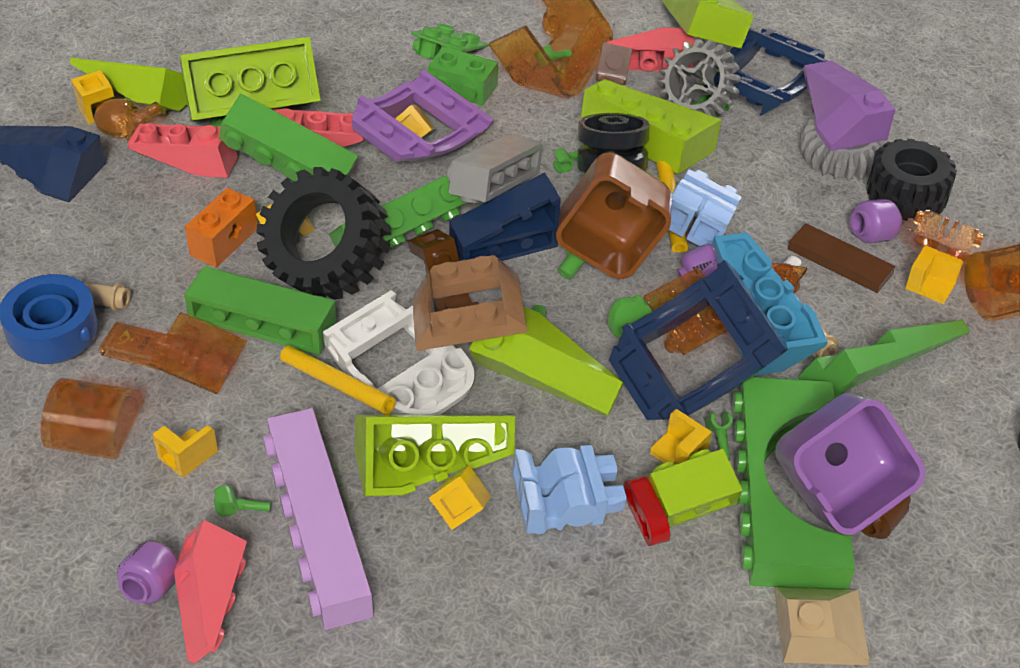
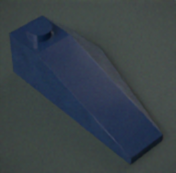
(52, 157)

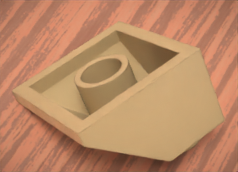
(821, 626)

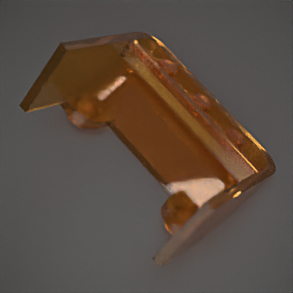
(572, 26)

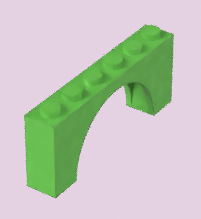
(779, 544)

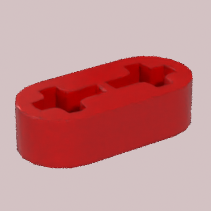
(647, 511)

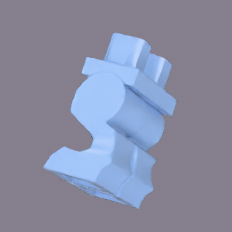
(705, 200)
(566, 488)

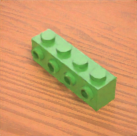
(280, 141)
(415, 211)
(260, 309)

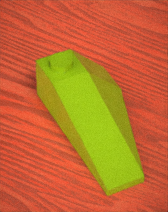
(140, 82)
(551, 363)
(412, 449)

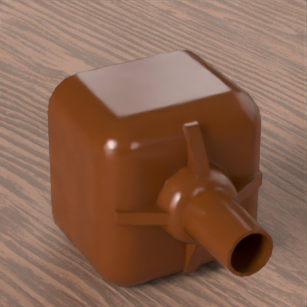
(615, 216)

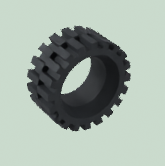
(352, 256)

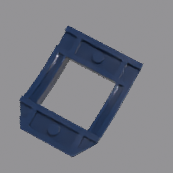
(775, 44)
(740, 316)

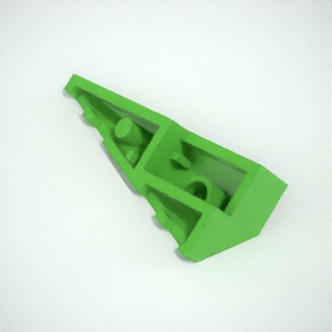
(892, 350)

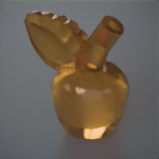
(121, 117)

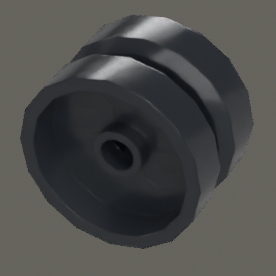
(613, 133)

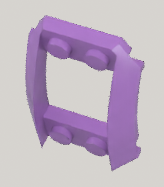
(376, 119)

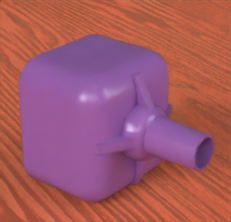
(850, 462)

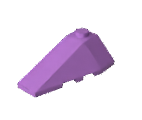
(846, 107)

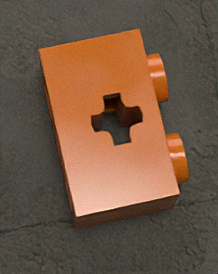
(212, 231)

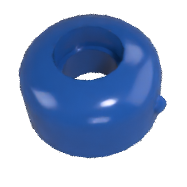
(49, 318)

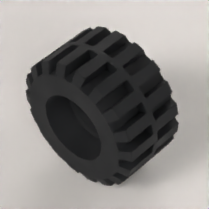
(912, 176)

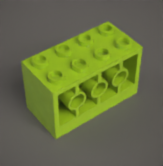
(267, 72)

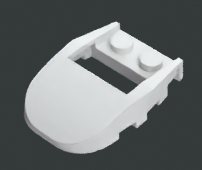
(423, 388)

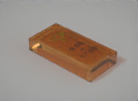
(130, 344)

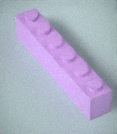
(319, 520)

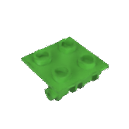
(432, 39)

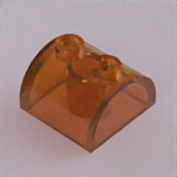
(994, 282)
(89, 417)

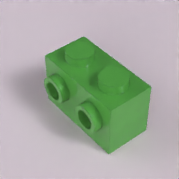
(465, 74)

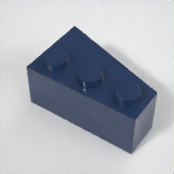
(511, 223)

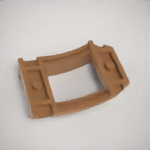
(468, 322)

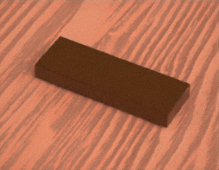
(841, 257)

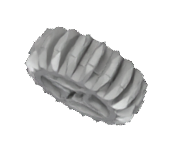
(705, 70)
(842, 162)

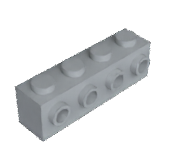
(494, 168)

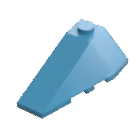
(775, 297)

